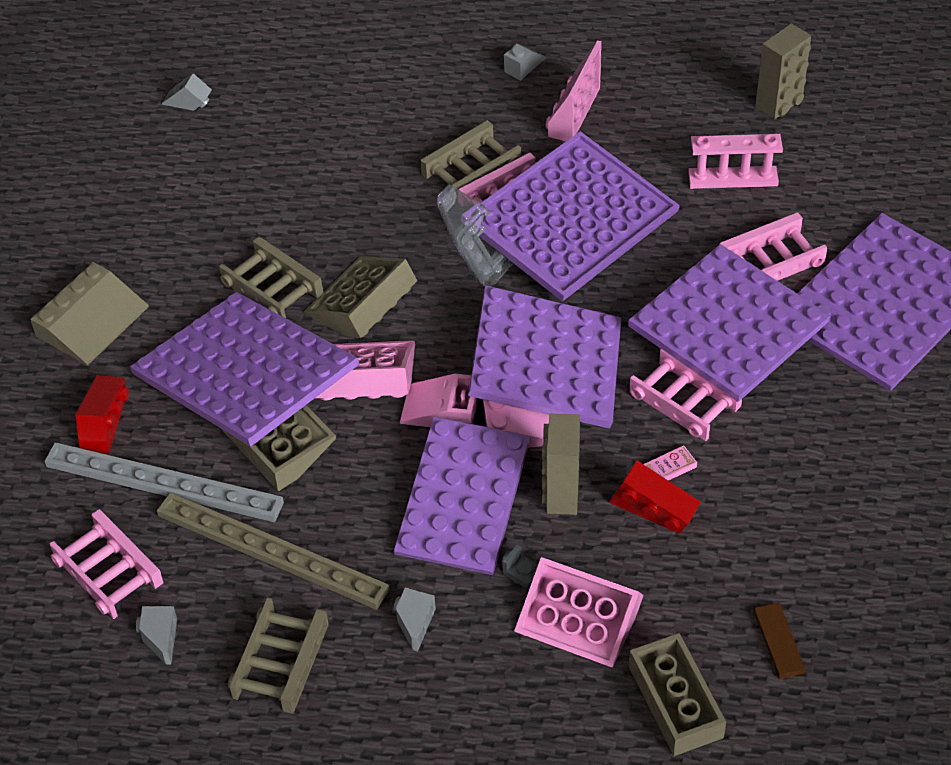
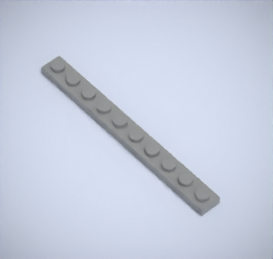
(164, 481)

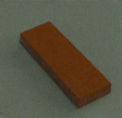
(779, 640)

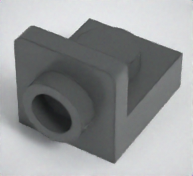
(519, 567)

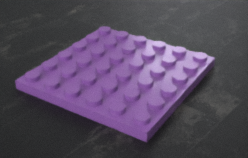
(729, 322)
(546, 356)

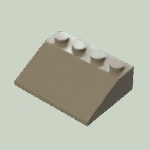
(362, 295)
(88, 314)
(288, 448)

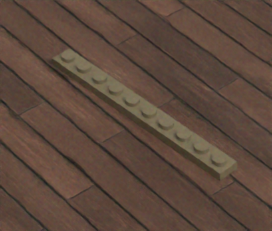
(274, 551)

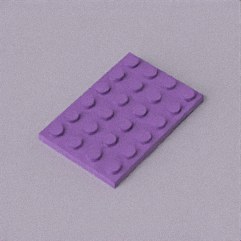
(462, 495)

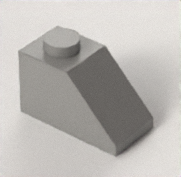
(521, 61)
(188, 94)
(414, 614)
(158, 630)

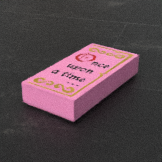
(673, 463)

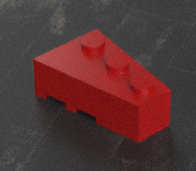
(101, 413)
(655, 498)

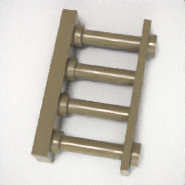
(467, 145)
(277, 262)
(296, 672)

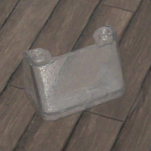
(464, 224)

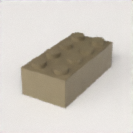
(783, 71)
(561, 463)
(677, 694)

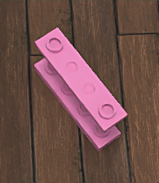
(735, 176)
(497, 179)
(772, 235)
(681, 414)
(116, 543)

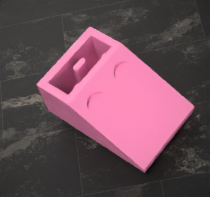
(441, 398)

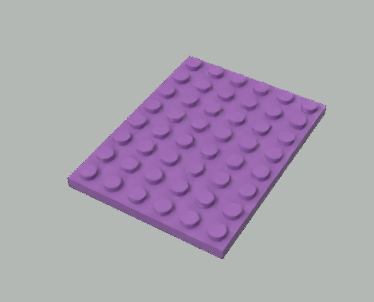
(573, 215)
(883, 301)
(244, 367)

